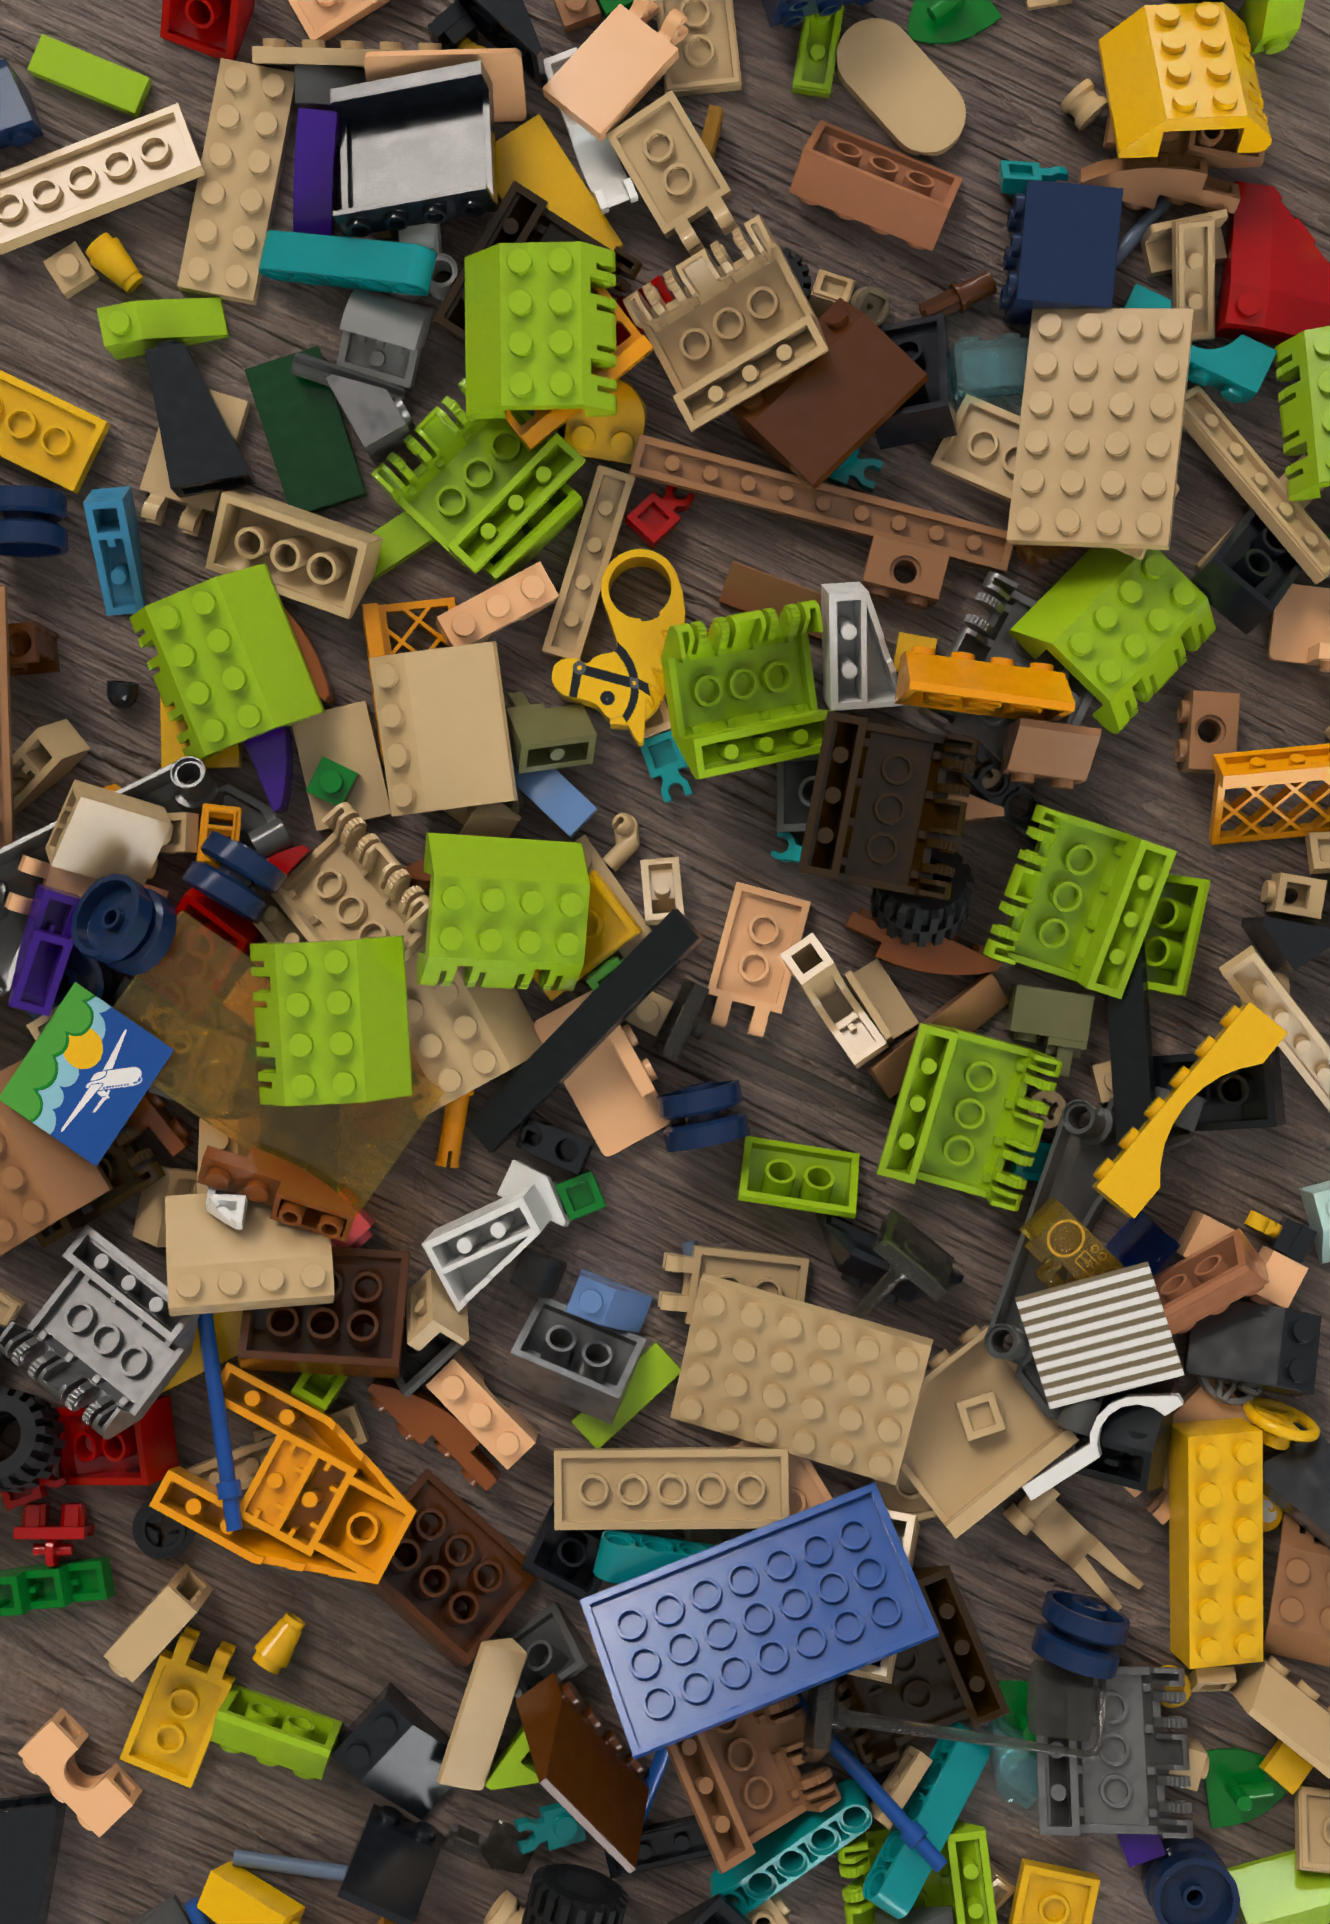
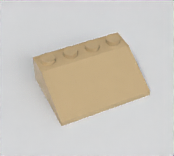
(443, 728)
(245, 1269)

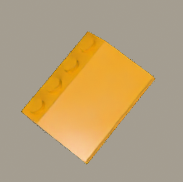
(982, 687)

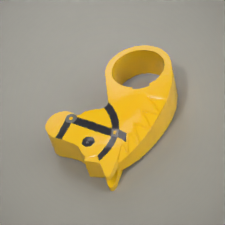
(629, 681)

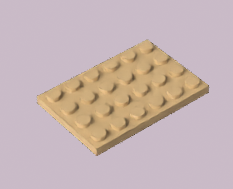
(1101, 427)
(800, 1378)

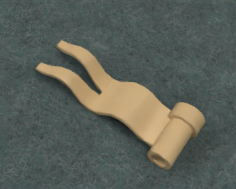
(1069, 1541)

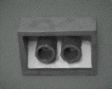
(574, 1360)

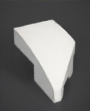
(522, 1175)
(227, 1207)

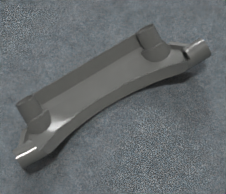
(166, 788)
(1069, 1179)

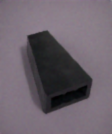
(193, 431)
(1301, 1485)
(28, 1856)

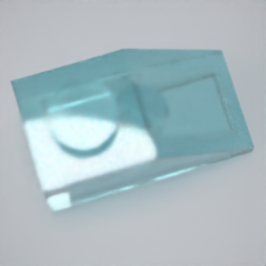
(1013, 1768)

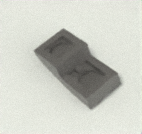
(315, 82)

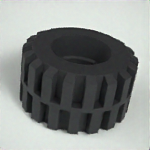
(926, 918)
(38, 1440)
(573, 1897)

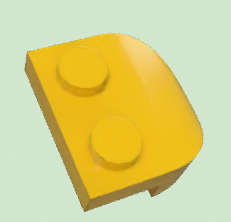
(610, 436)

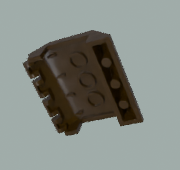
(931, 1681)

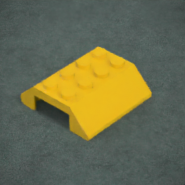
(1181, 73)

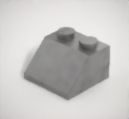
(374, 416)

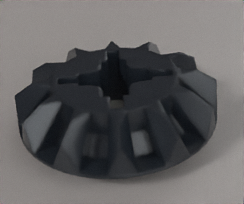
(148, 1535)

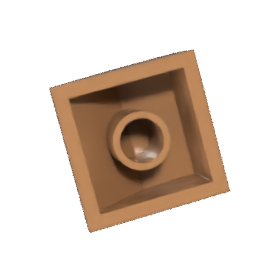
(1049, 752)

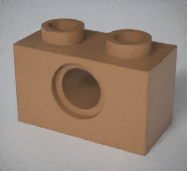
(926, 566)
(1217, 710)

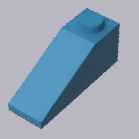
(116, 548)

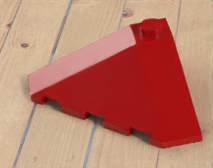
(1272, 272)

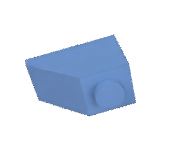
(608, 1302)

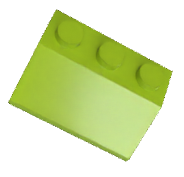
(275, 1732)

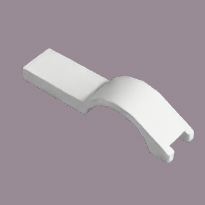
(596, 158)
(1162, 1402)

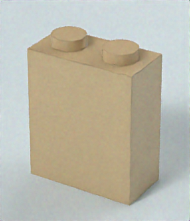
(108, 834)
(158, 1623)

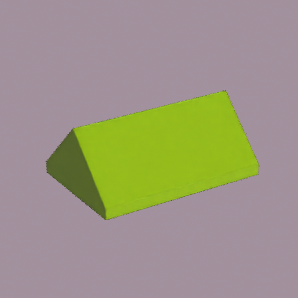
(535, 534)
(1175, 934)
(798, 1177)
(1279, 1894)

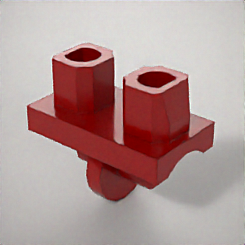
(36, 1526)

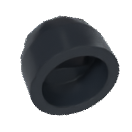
(122, 693)

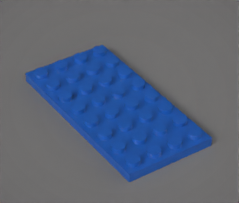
(757, 1620)

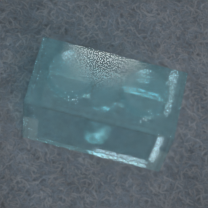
(989, 366)

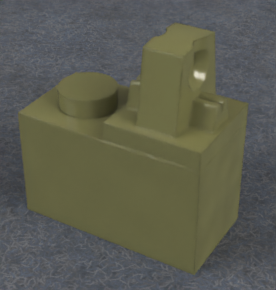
(548, 736)
(1056, 1015)

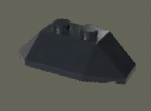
(853, 1255)

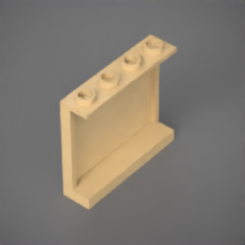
(973, 1477)

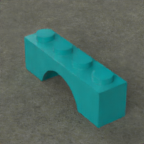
(1232, 369)

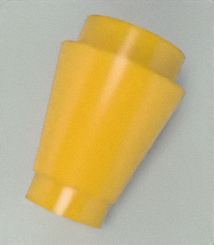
(114, 262)
(278, 1645)

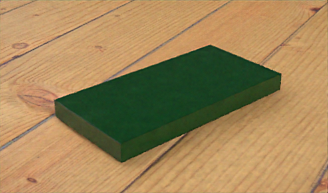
(305, 436)

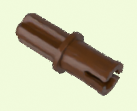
(959, 296)

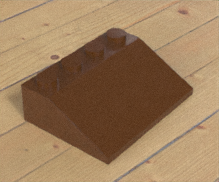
(833, 402)
(348, 1337)
(451, 1573)
(586, 1767)

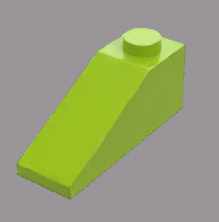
(1271, 23)
(141, 324)

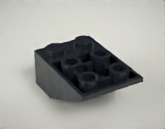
(1133, 1442)

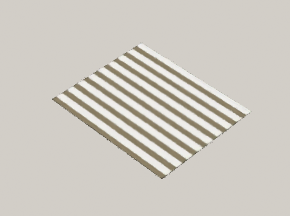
(1099, 1335)

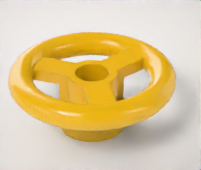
(1277, 1422)

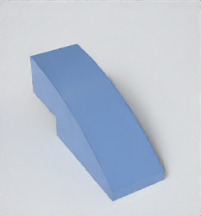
(556, 798)

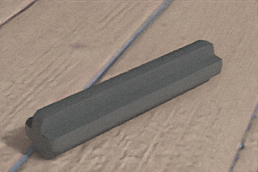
(317, 370)

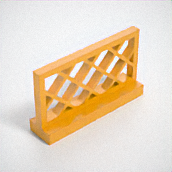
(548, 421)
(378, 635)
(1257, 771)

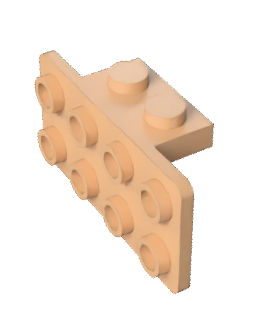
(501, 64)
(1301, 627)
(610, 1086)

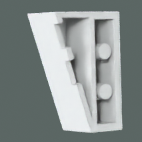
(854, 651)
(482, 1243)

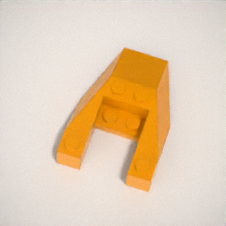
(313, 1499)

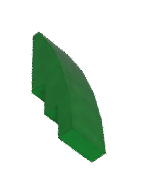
(55, 1587)

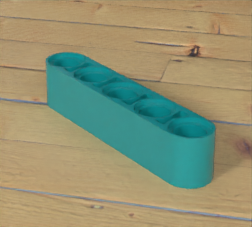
(347, 262)
(630, 1555)
(936, 1805)
(794, 1850)

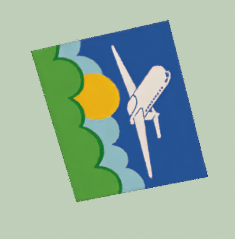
(85, 1074)

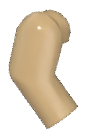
(626, 839)

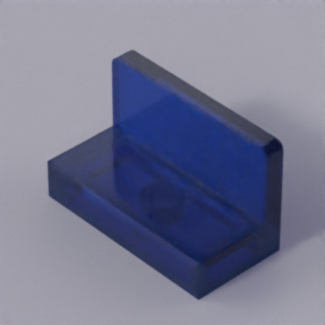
(1141, 1242)

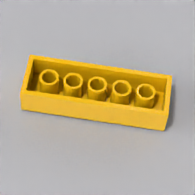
(1216, 1542)

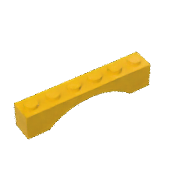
(1135, 1172)

